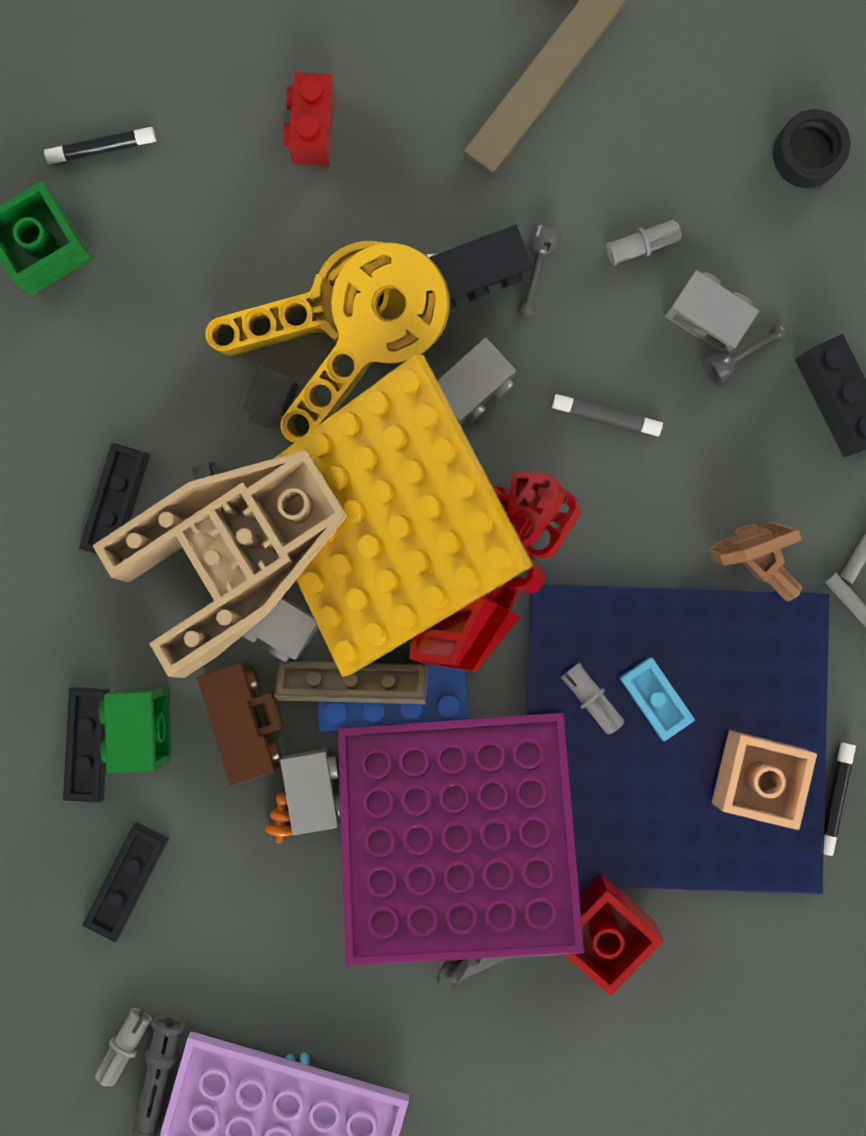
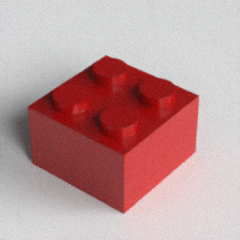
(615, 935)

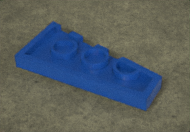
(444, 702)

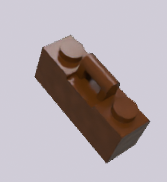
(236, 723)

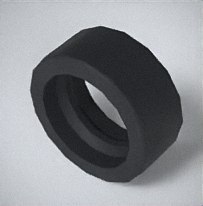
(825, 124)

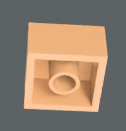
(764, 780)

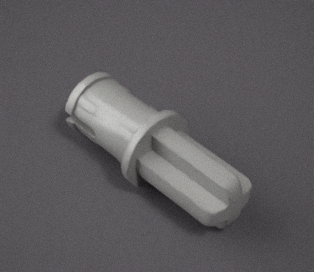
(643, 242)
(593, 699)
(122, 1047)

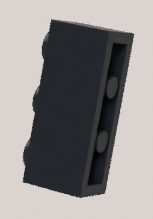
(483, 263)
(838, 391)

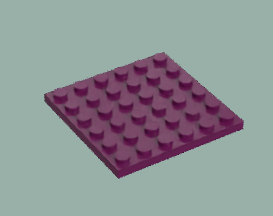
(458, 841)

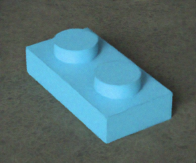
(656, 699)

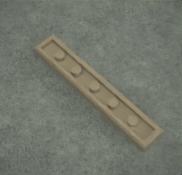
(541, 82)

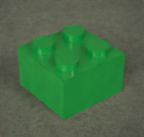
(38, 239)
(136, 729)

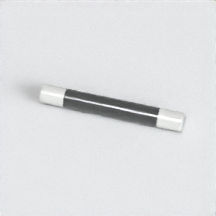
(607, 415)

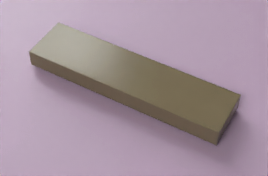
(371, 684)

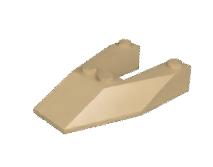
(247, 540)

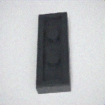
(115, 494)
(83, 764)
(125, 882)

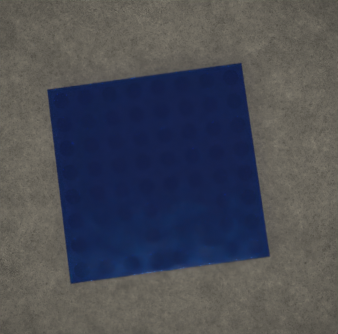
(646, 802)

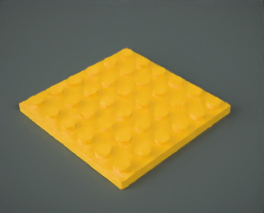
(418, 521)

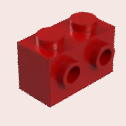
(311, 118)

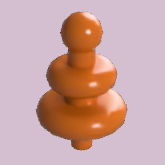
(280, 815)

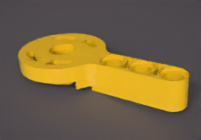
(315, 302)
(367, 331)

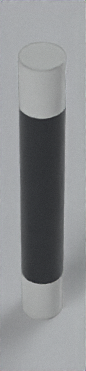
(100, 145)
(837, 796)

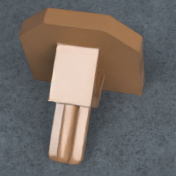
(761, 554)

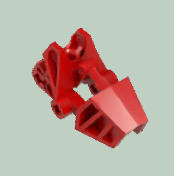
(475, 631)

